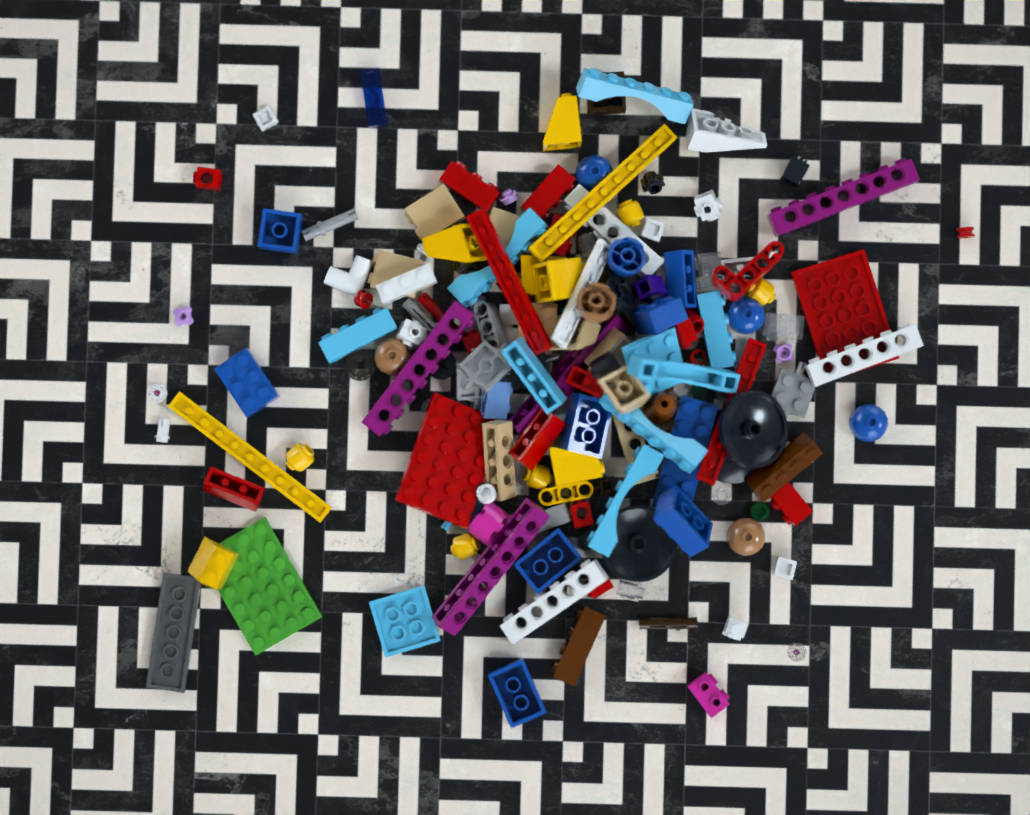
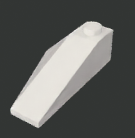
(714, 135)

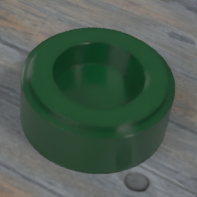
(759, 511)

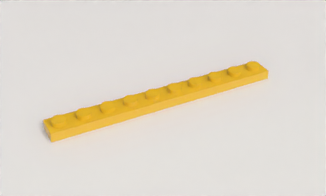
(602, 193)
(250, 457)

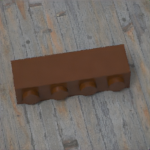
(791, 462)
(578, 646)

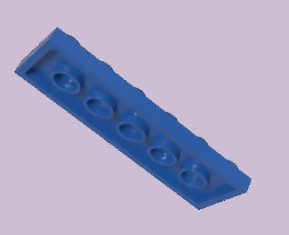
(692, 421)

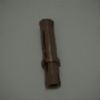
(668, 623)

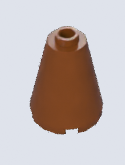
(655, 412)

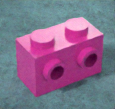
(708, 694)

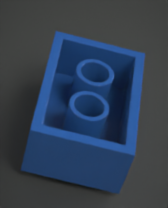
(247, 382)
(585, 426)
(683, 521)
(547, 560)
(517, 693)

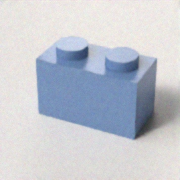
(496, 402)

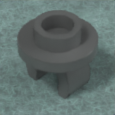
(462, 267)

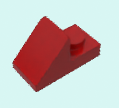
(584, 382)

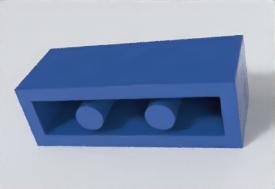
(680, 276)

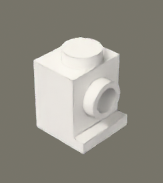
(734, 628)

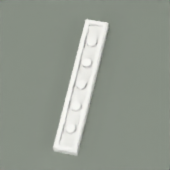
(590, 274)

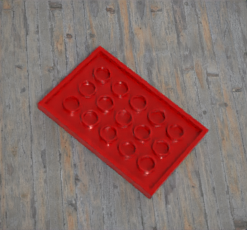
(841, 305)
(446, 462)

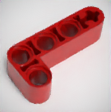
(751, 269)

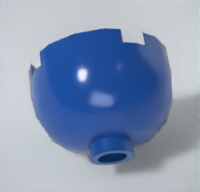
(592, 171)
(626, 257)
(745, 315)
(868, 422)

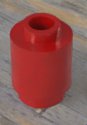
(697, 321)

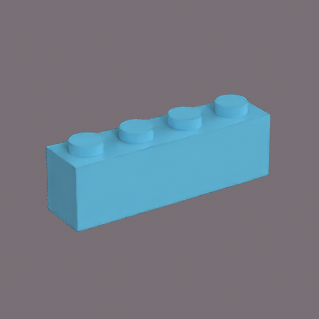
(715, 332)
(357, 335)
(533, 375)

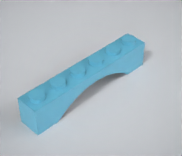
(598, 86)
(528, 229)
(668, 370)
(683, 451)
(605, 536)

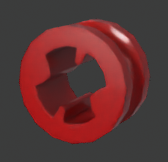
(965, 232)
(360, 295)
(704, 356)

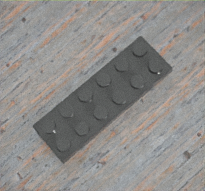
(173, 632)

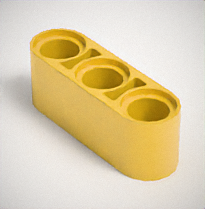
(575, 494)

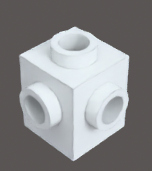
(707, 199)
(411, 333)

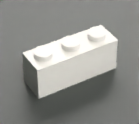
(406, 284)

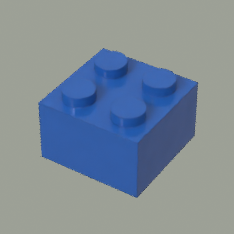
(280, 231)
(659, 315)

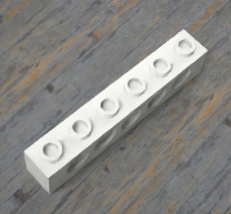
(653, 260)
(911, 341)
(516, 632)

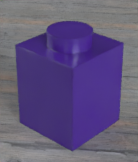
(650, 287)

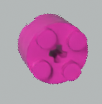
(488, 523)

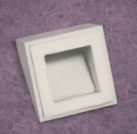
(506, 315)

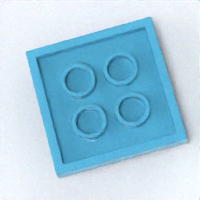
(659, 345)
(404, 621)

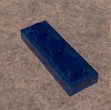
(373, 97)

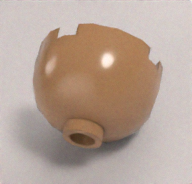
(596, 303)
(392, 356)
(745, 536)

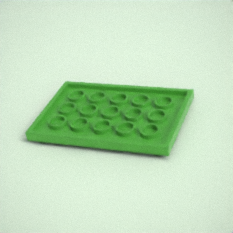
(265, 589)

